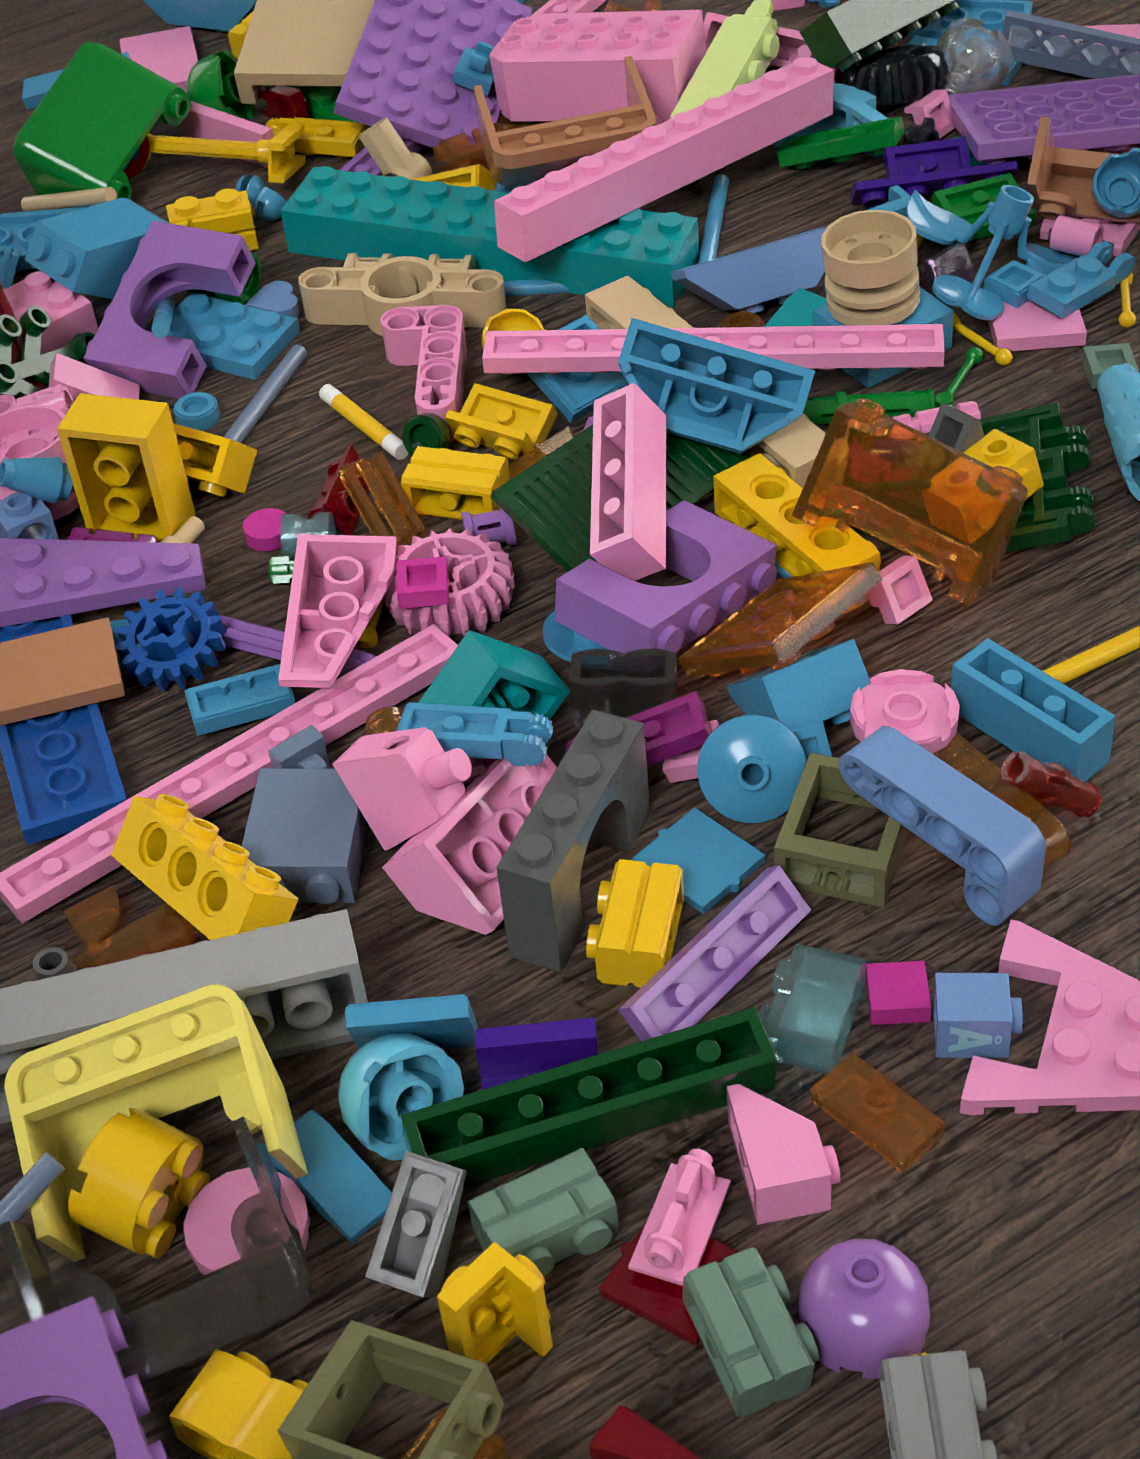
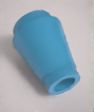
(37, 477)

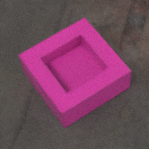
(422, 582)
(898, 992)

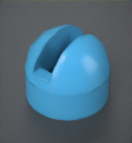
(252, 185)
(269, 205)

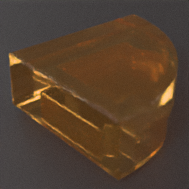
(95, 917)

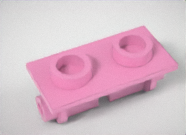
(681, 1219)

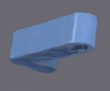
(954, 815)

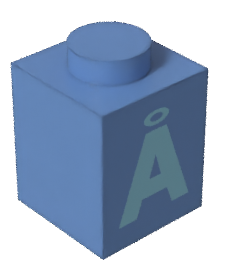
(974, 1015)

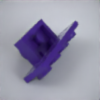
(926, 169)

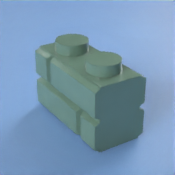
(548, 1212)
(749, 1331)

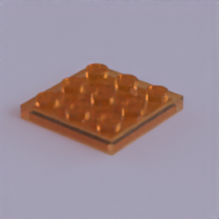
(781, 621)

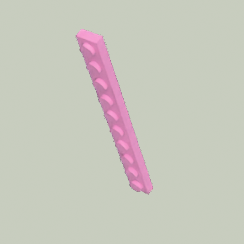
(804, 346)
(227, 770)

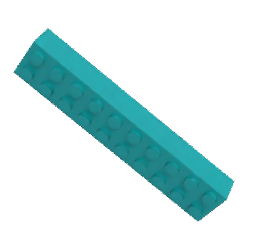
(404, 217)

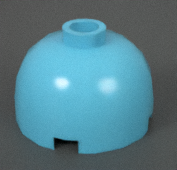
(392, 1079)

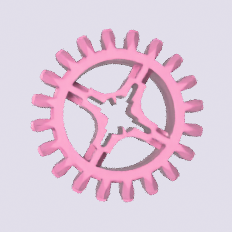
(478, 583)

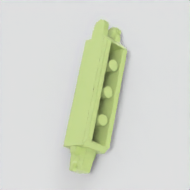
(735, 56)

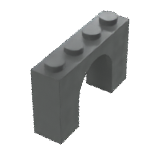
(592, 796)

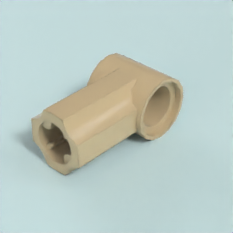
(391, 152)

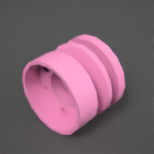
(33, 433)

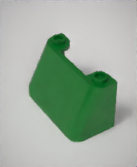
(95, 122)

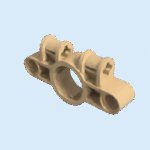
(372, 286)

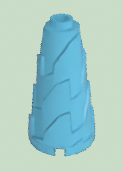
(1121, 409)

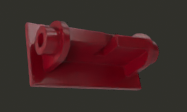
(336, 497)

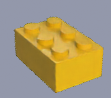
(126, 465)

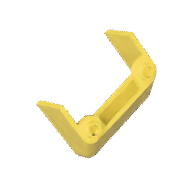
(149, 1062)

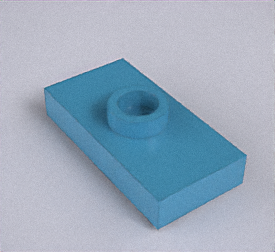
(237, 700)

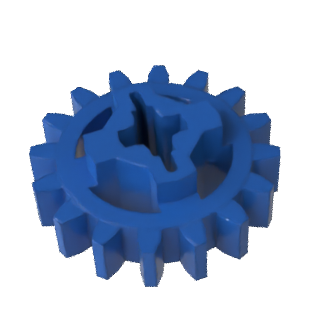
(171, 639)

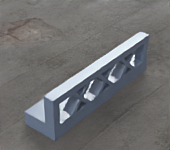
(1069, 52)

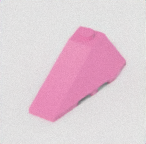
(454, 862)

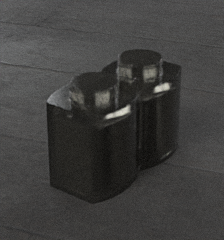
(621, 682)

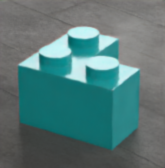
(497, 676)

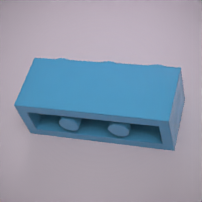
(1031, 710)

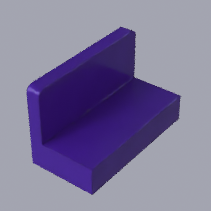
(527, 1049)

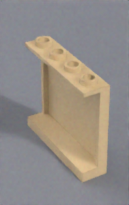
(299, 44)

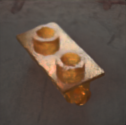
(458, 152)
(151, 934)

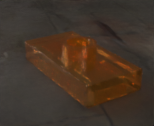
(877, 1112)

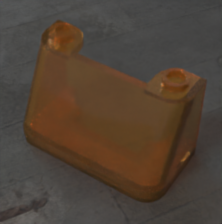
(914, 496)

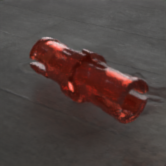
(1051, 784)

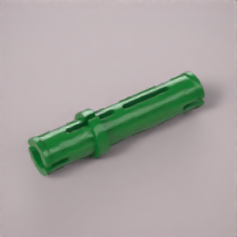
(822, 409)

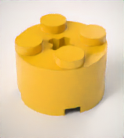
(138, 1182)

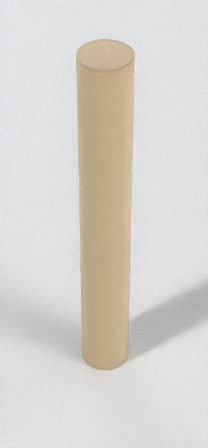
(68, 199)

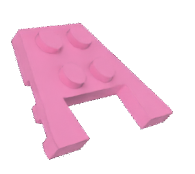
(1090, 1039)

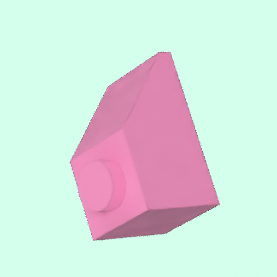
(780, 1157)

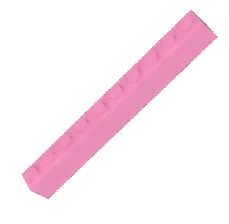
(662, 158)

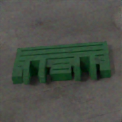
(1055, 509)

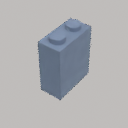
(307, 833)

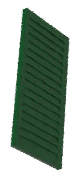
(555, 493)

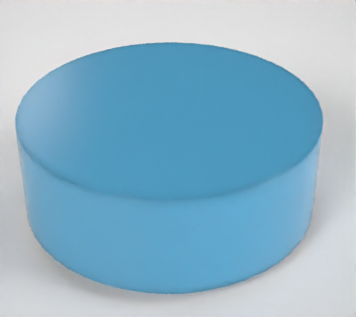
(197, 411)

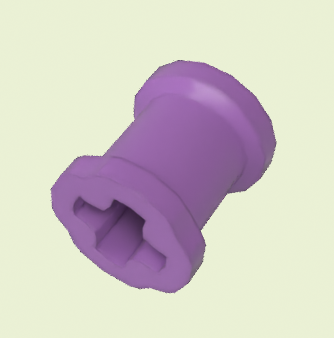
(498, 518)

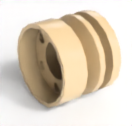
(871, 268)

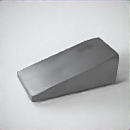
(418, 1226)

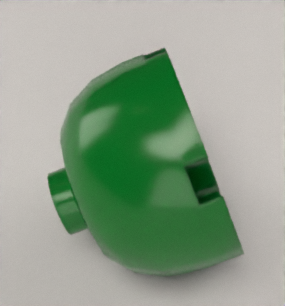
(214, 85)

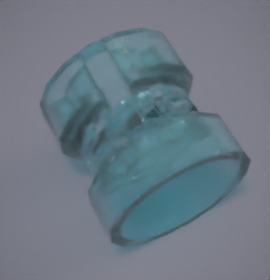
(293, 524)

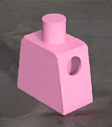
(402, 781)

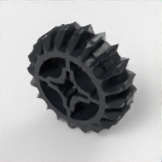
(900, 73)

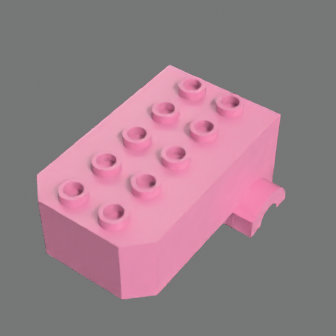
(576, 65)

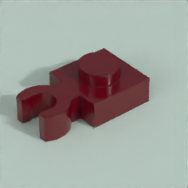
(284, 102)

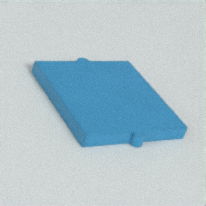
(708, 853)

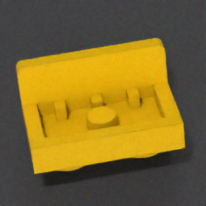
(501, 421)
(493, 1303)

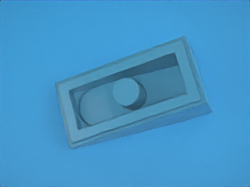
(337, 1179)

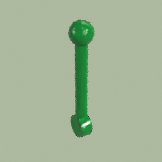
(973, 356)

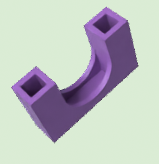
(165, 263)
(623, 616)
(75, 1362)

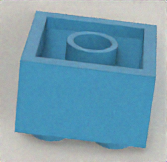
(808, 689)

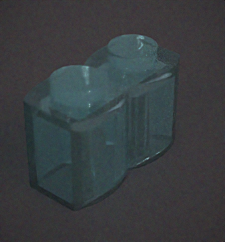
(813, 1007)

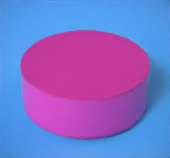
(263, 529)

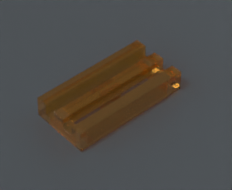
(394, 490)

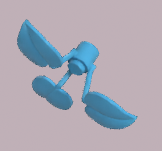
(1005, 218)

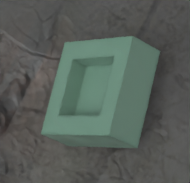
(1101, 357)

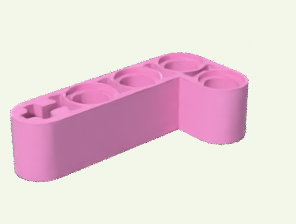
(437, 344)

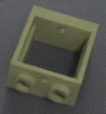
(862, 873)
(353, 1376)

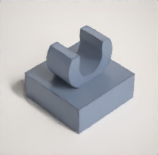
(301, 751)

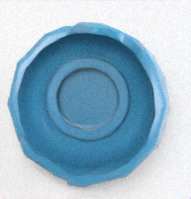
(1118, 184)

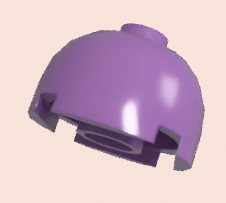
(864, 1305)

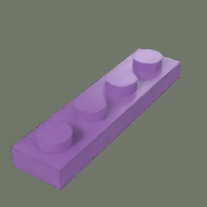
(717, 957)

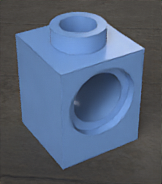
(26, 518)

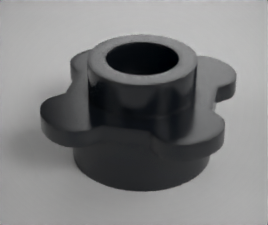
(921, 132)

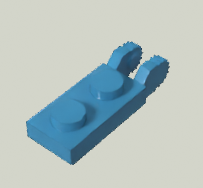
(1081, 280)
(483, 731)

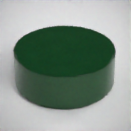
(425, 431)

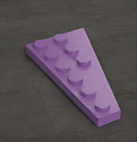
(78, 576)

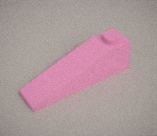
(331, 602)

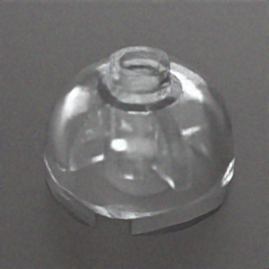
(974, 57)

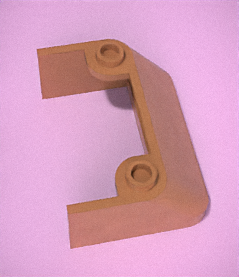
(546, 147)
(1063, 179)

